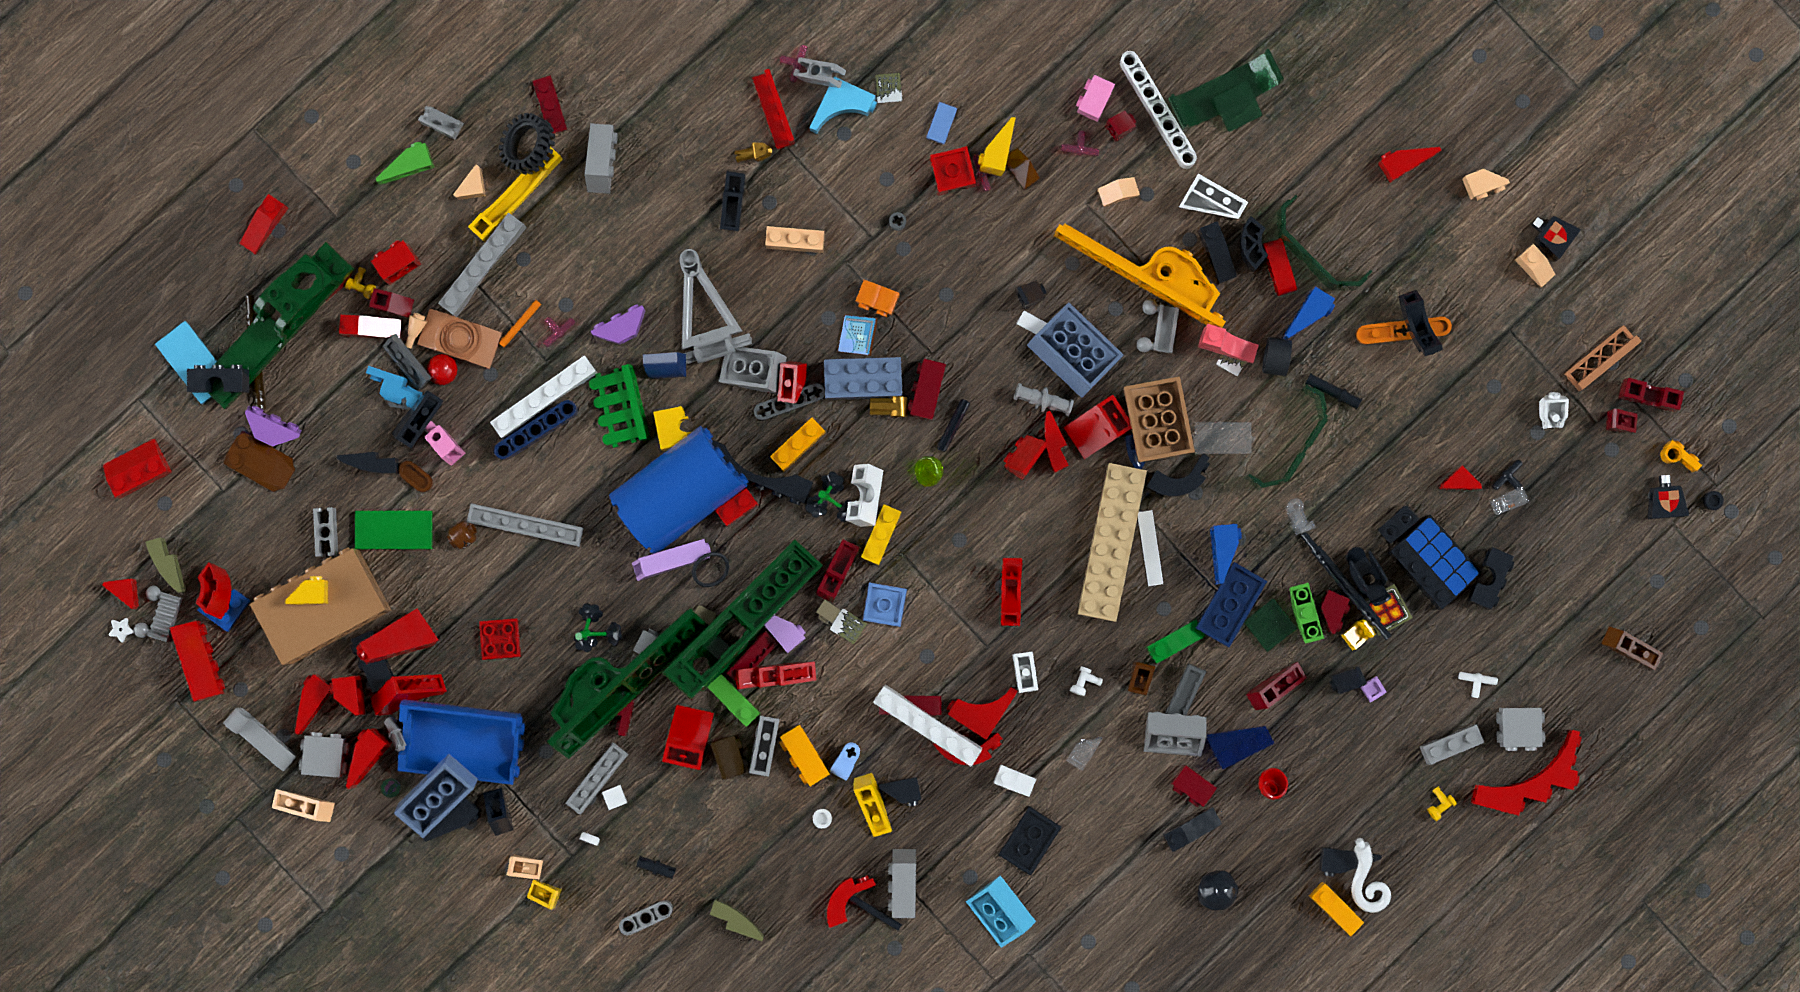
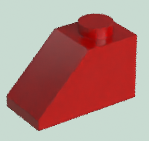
(791, 381)

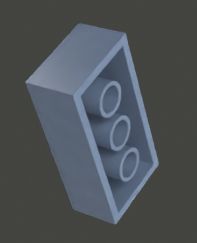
(862, 378)
(435, 796)

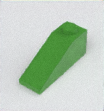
(410, 162)
(734, 700)

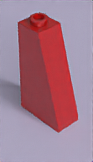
(399, 638)

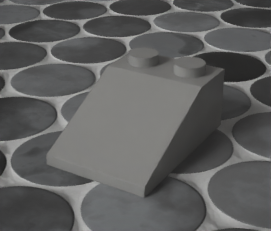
(752, 369)

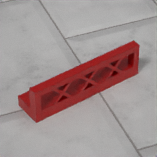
(773, 110)

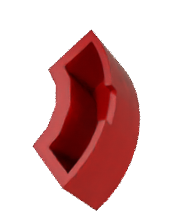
(214, 591)

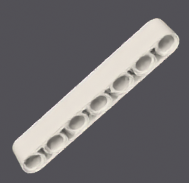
(1157, 100)

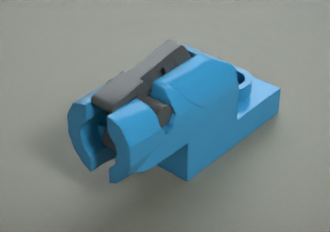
(394, 389)

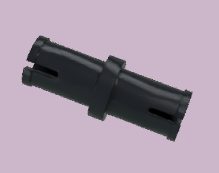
(656, 867)

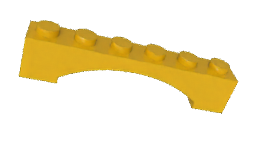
(512, 198)

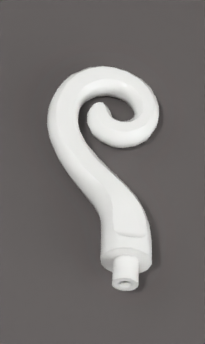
(1364, 857)

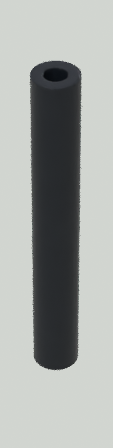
(875, 912)

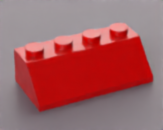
(197, 660)

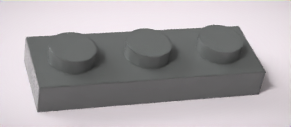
(406, 361)

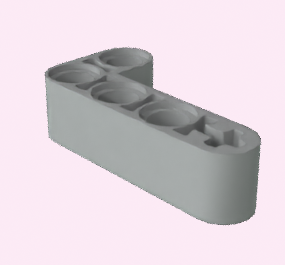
(260, 737)

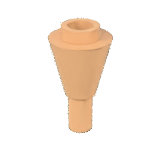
(415, 326)

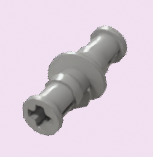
(1043, 399)

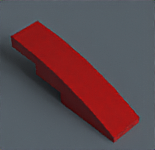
(775, 675)

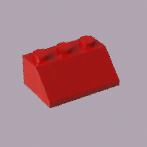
(136, 469)

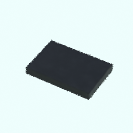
(1030, 840)

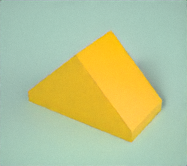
(544, 894)

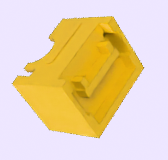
(668, 426)

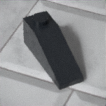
(1217, 252)
(417, 419)
(1347, 680)
(460, 816)
(1191, 829)
(1340, 861)

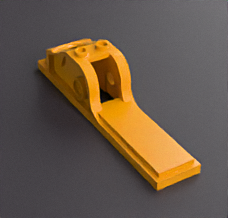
(1176, 289)

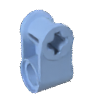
(844, 764)

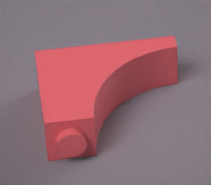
(1224, 343)

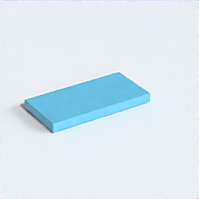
(183, 351)

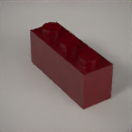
(926, 389)

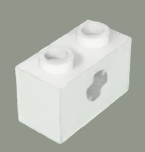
(1025, 672)

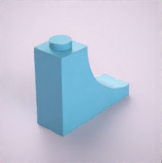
(842, 100)

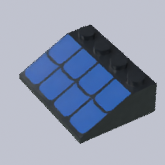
(1434, 562)

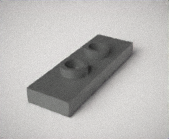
(1186, 690)

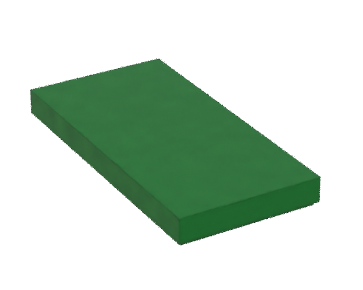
(393, 529)

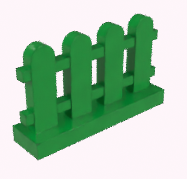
(627, 414)

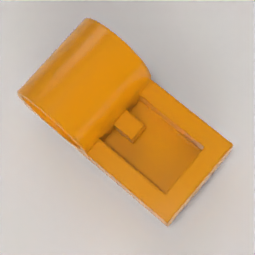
(1688, 460)

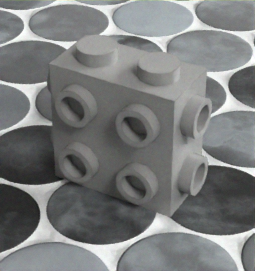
(1520, 728)
(324, 755)

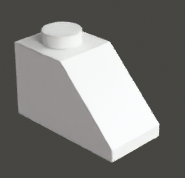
(1014, 780)

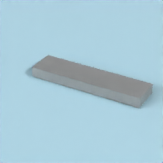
(596, 778)

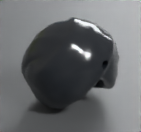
(1217, 890)

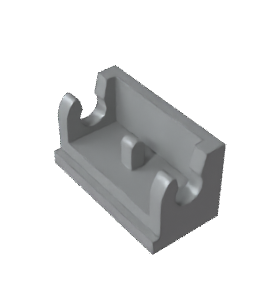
(441, 122)

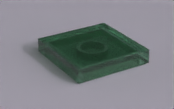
(1237, 106)
(1270, 625)

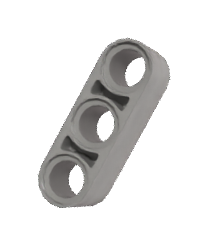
(636, 919)

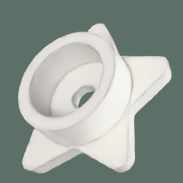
(126, 630)

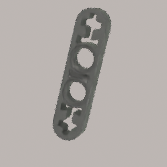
(789, 406)

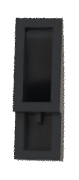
(733, 199)
(371, 463)

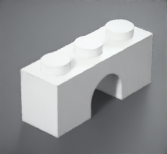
(868, 480)

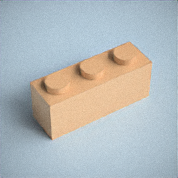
(795, 239)

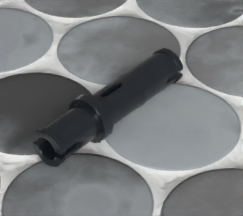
(1334, 391)

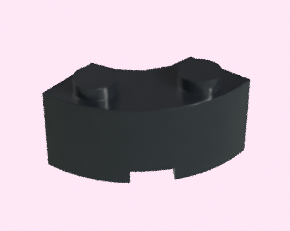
(1251, 245)

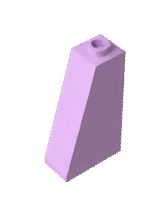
(670, 559)

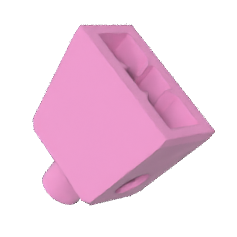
(443, 443)

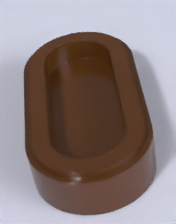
(415, 476)

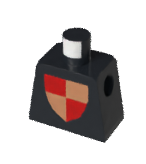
(1554, 236)
(1666, 500)

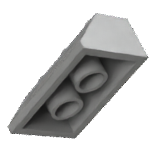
(1175, 734)

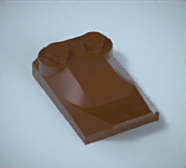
(260, 462)

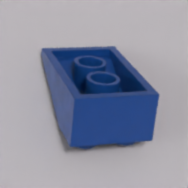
(1312, 310)
(1224, 545)

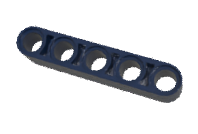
(526, 432)

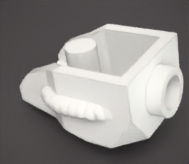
(1553, 410)

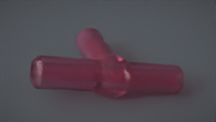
(791, 61)
(1080, 149)
(983, 176)
(558, 331)

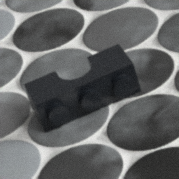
(202, 379)
(1499, 564)

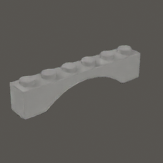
(468, 281)

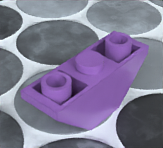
(621, 327)
(270, 427)

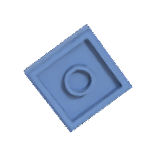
(884, 604)

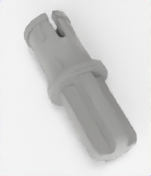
(395, 733)

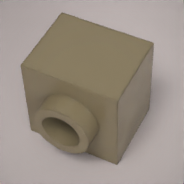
(828, 612)

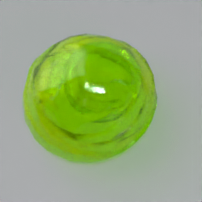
(928, 471)

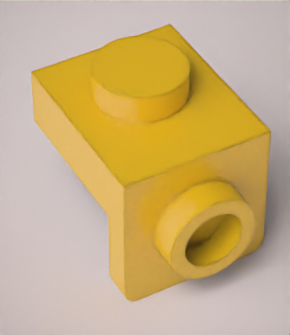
(1358, 634)

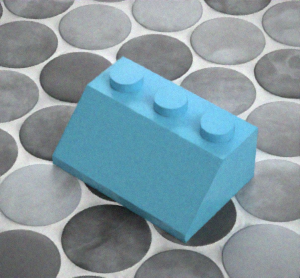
(1001, 911)

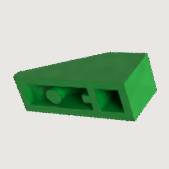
(1174, 642)

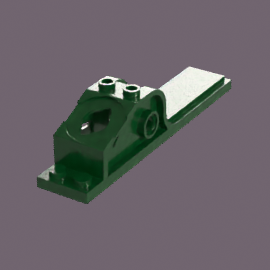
(266, 334)
(752, 610)
(598, 678)

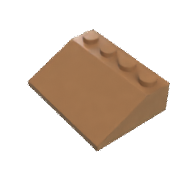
(1159, 419)

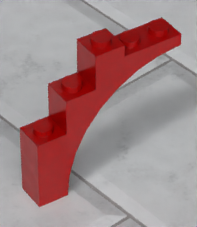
(1557, 773)

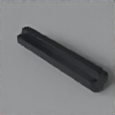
(953, 425)

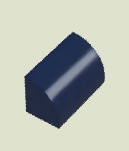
(665, 365)

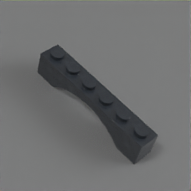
(793, 486)

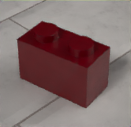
(1193, 785)

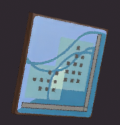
(857, 335)

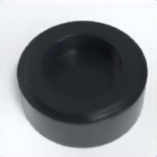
(1713, 500)

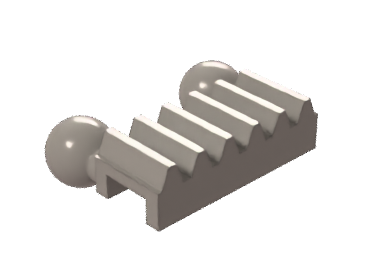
(1165, 328)
(165, 615)

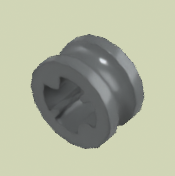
(900, 216)

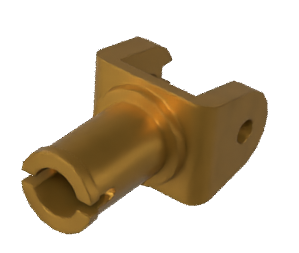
(758, 152)

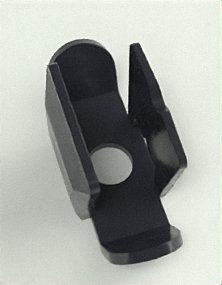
(1360, 567)

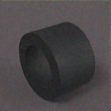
(1277, 356)

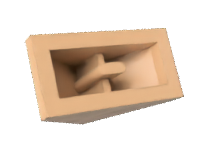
(472, 185)
(1118, 191)
(524, 867)

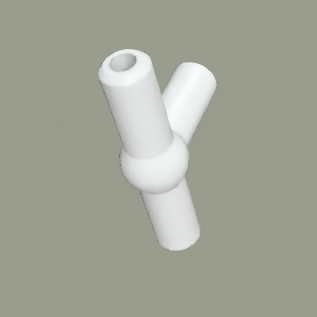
(1477, 679)

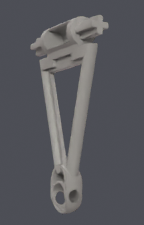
(715, 342)

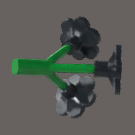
(817, 504)
(586, 639)

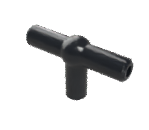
(1507, 475)

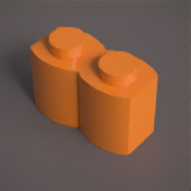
(877, 298)

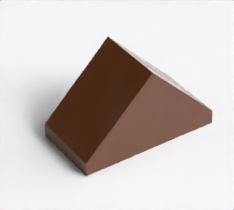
(1141, 678)

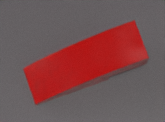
(1055, 443)

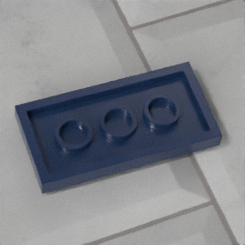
(1231, 605)

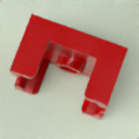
(952, 170)

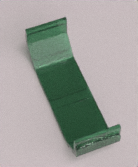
(1197, 104)
(1313, 265)
(1321, 409)

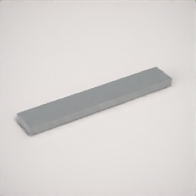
(525, 524)

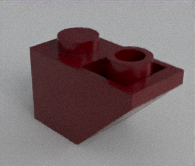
(391, 303)
(1332, 610)

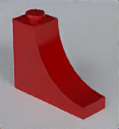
(389, 696)
(981, 717)

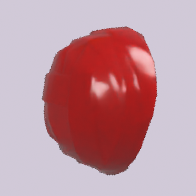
(442, 369)
(1273, 783)

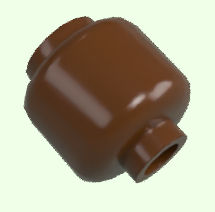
(462, 535)

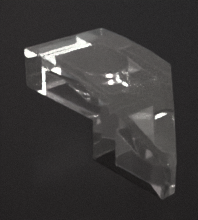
(1083, 752)

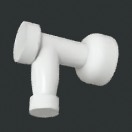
(1083, 677)

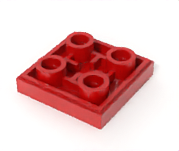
(499, 639)

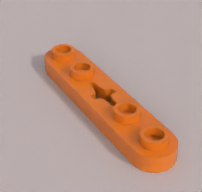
(1385, 331)

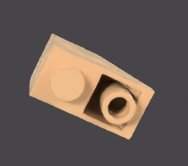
(1483, 182)

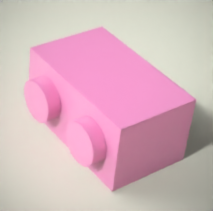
(1095, 97)

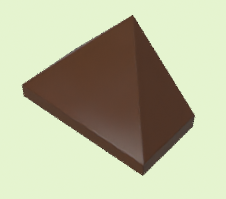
(1022, 168)

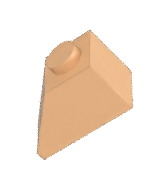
(1536, 265)

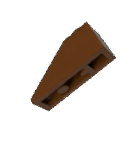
(1632, 647)

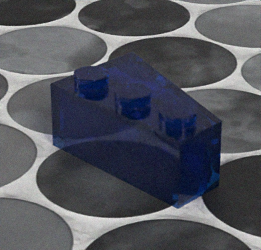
(1238, 744)

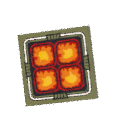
(1391, 612)

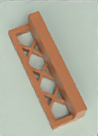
(1607, 363)

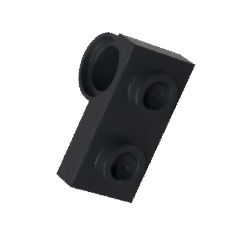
(1398, 523)

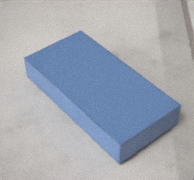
(941, 123)

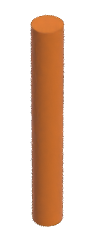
(520, 323)

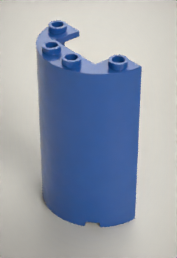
(677, 491)
(477, 738)

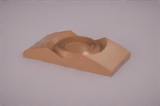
(460, 338)

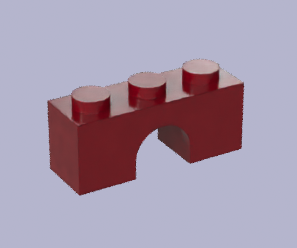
(1645, 394)

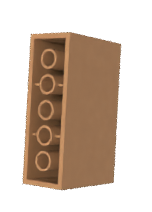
(306, 628)

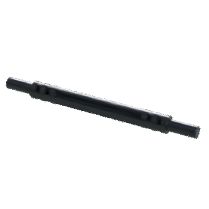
(1346, 586)

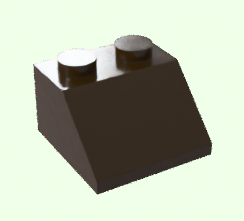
(729, 757)

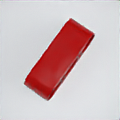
(1279, 267)

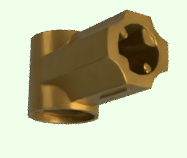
(889, 406)

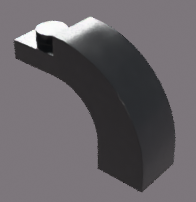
(1418, 324)
(1172, 487)

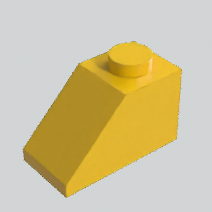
(310, 592)

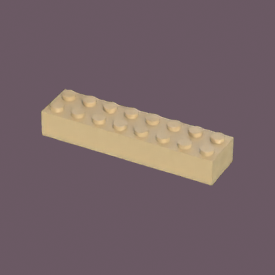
(1112, 542)

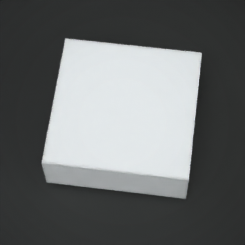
(614, 797)

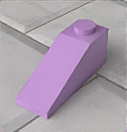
(786, 633)

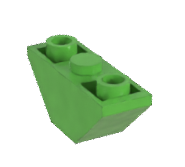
(1305, 613)

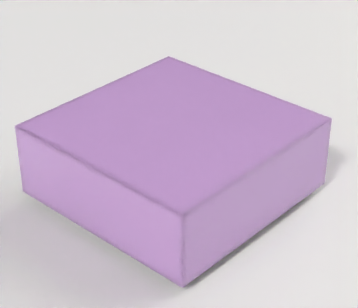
(1373, 689)

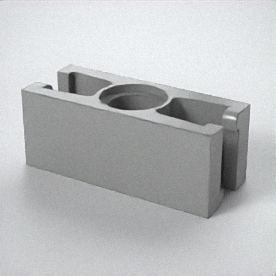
(819, 72)
(319, 526)

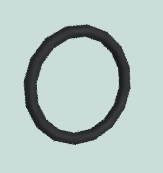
(702, 558)

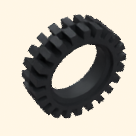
(541, 148)

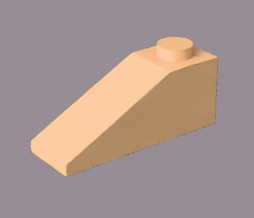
(303, 805)

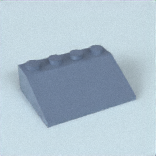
(1075, 350)

